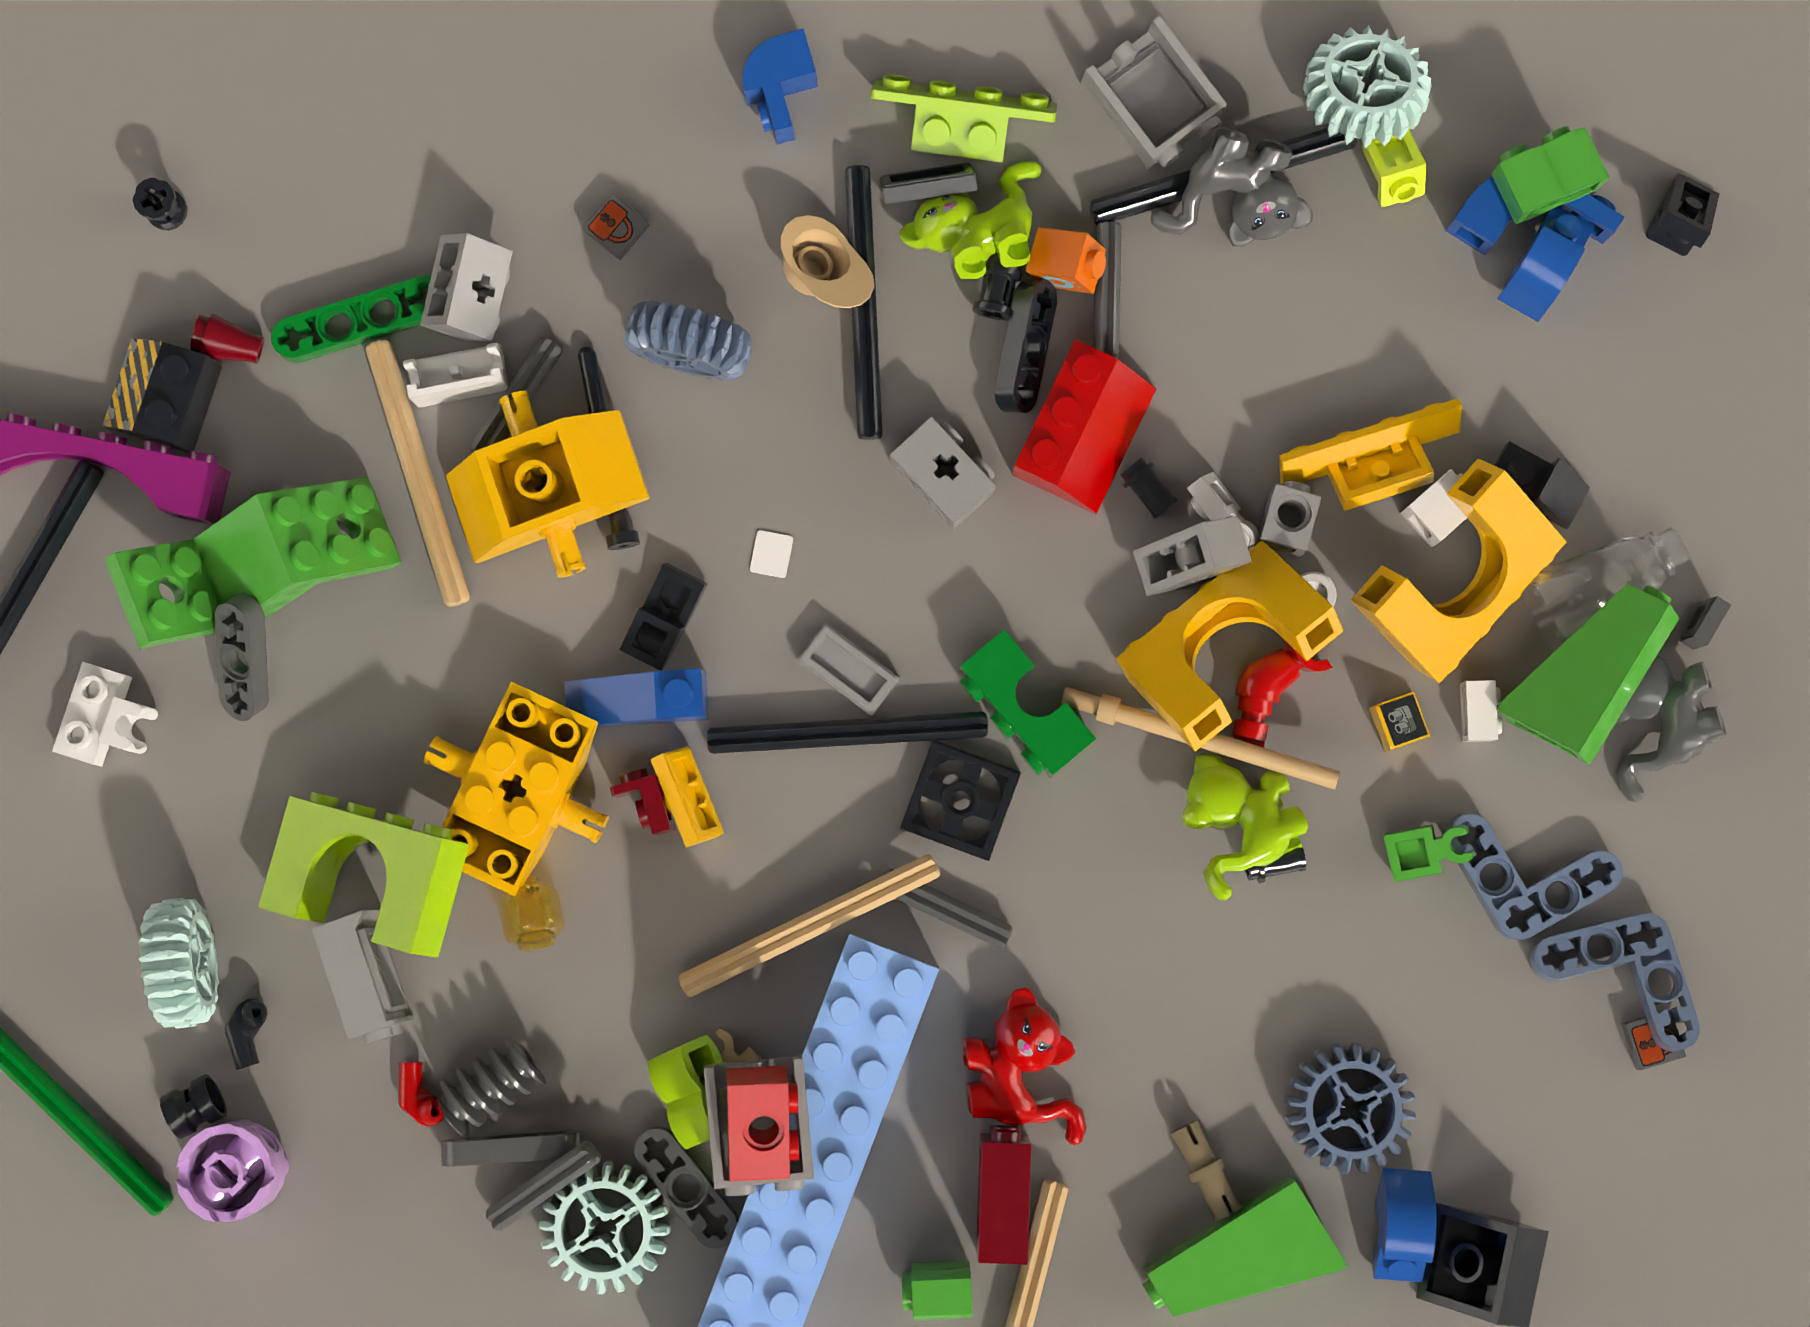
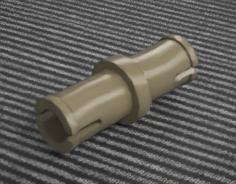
(1206, 1170)

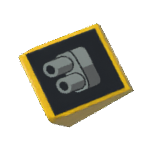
(1399, 721)

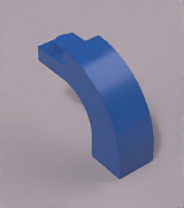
(1486, 217)

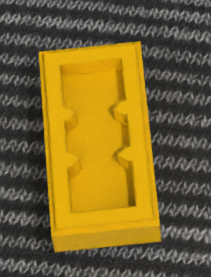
(687, 796)

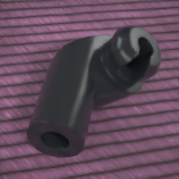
(242, 1030)

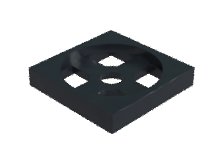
(1006, 778)

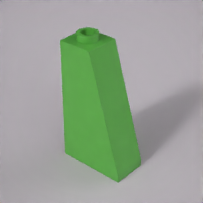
(1593, 674)
(1251, 1251)

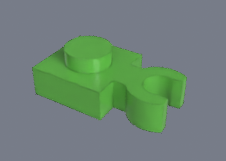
(1419, 852)

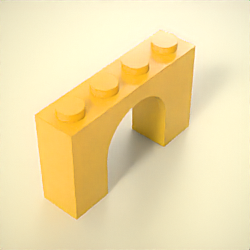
(1514, 549)
(1258, 592)

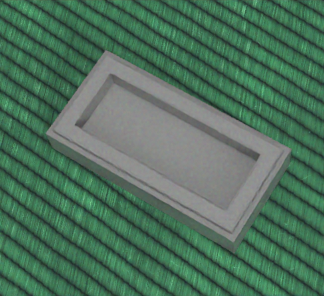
(848, 669)

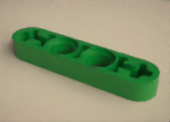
(362, 326)

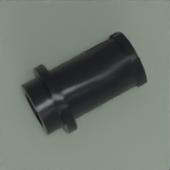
(1148, 487)
(1289, 862)

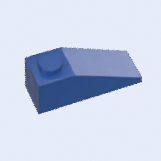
(641, 697)

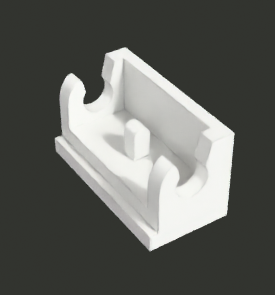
(457, 375)

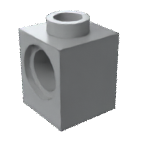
(1284, 538)

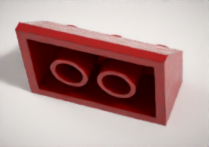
(1084, 427)

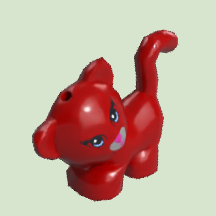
(1024, 1042)

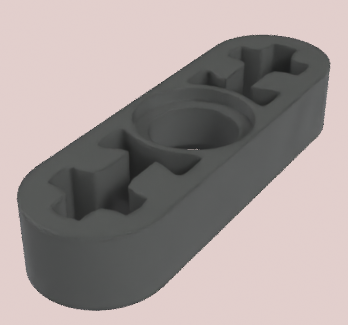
(241, 627)
(508, 1148)
(656, 1165)

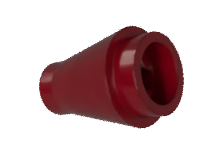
(225, 340)

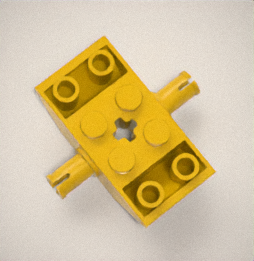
(587, 473)
(529, 741)

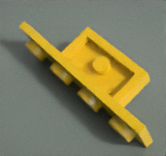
(1375, 459)

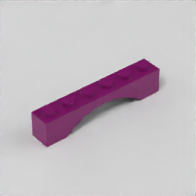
(177, 485)

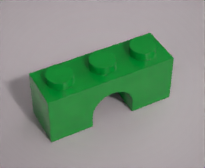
(1048, 739)

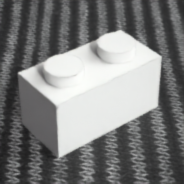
(1479, 711)

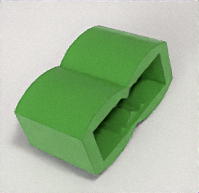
(1549, 174)
(938, 1290)

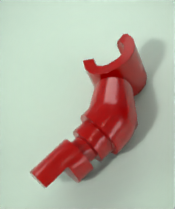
(1261, 687)

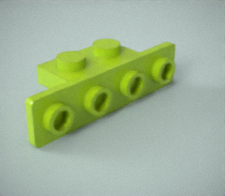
(960, 120)

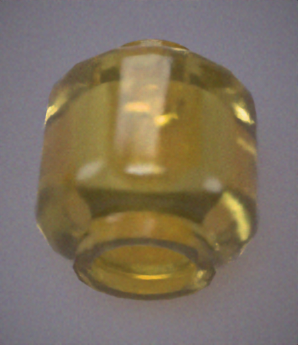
(532, 916)

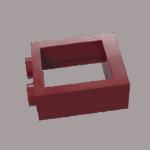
(1003, 1196)

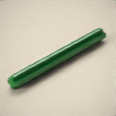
(82, 1127)

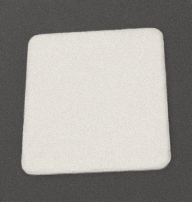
(771, 554)

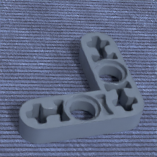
(1513, 890)
(1641, 961)

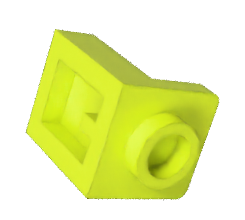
(1397, 169)

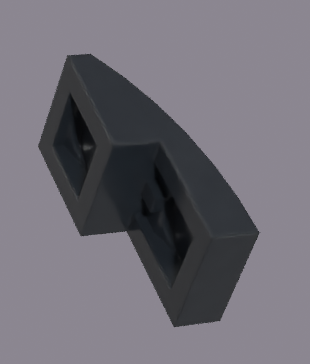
(663, 616)

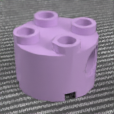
(231, 1170)

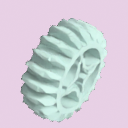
(1341, 73)
(179, 963)
(615, 1247)

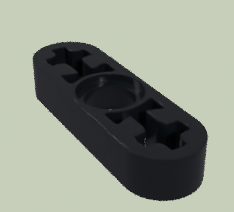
(1018, 373)

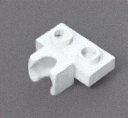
(100, 716)

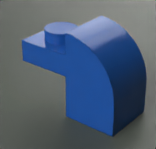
(774, 71)
(1546, 263)
(1405, 1224)

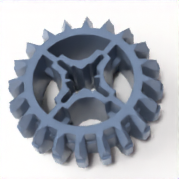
(688, 340)
(1368, 1097)

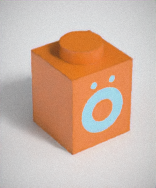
(1067, 259)

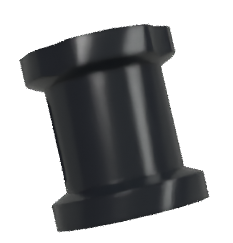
(147, 205)
(997, 292)

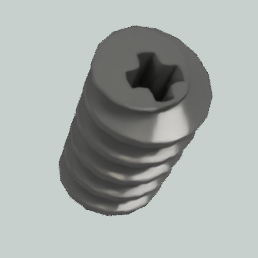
(488, 1086)

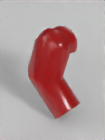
(414, 1098)

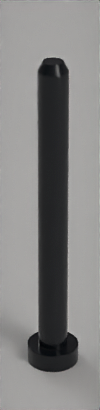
(621, 534)

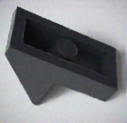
(1684, 216)
(1550, 486)

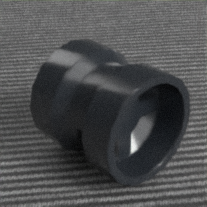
(193, 1106)

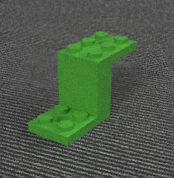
(264, 548)

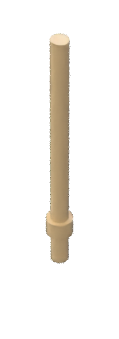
(1110, 710)

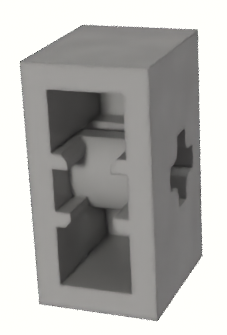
(466, 287)
(917, 463)
(1192, 555)

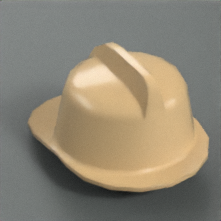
(823, 263)

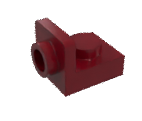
(652, 807)

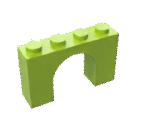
(419, 865)

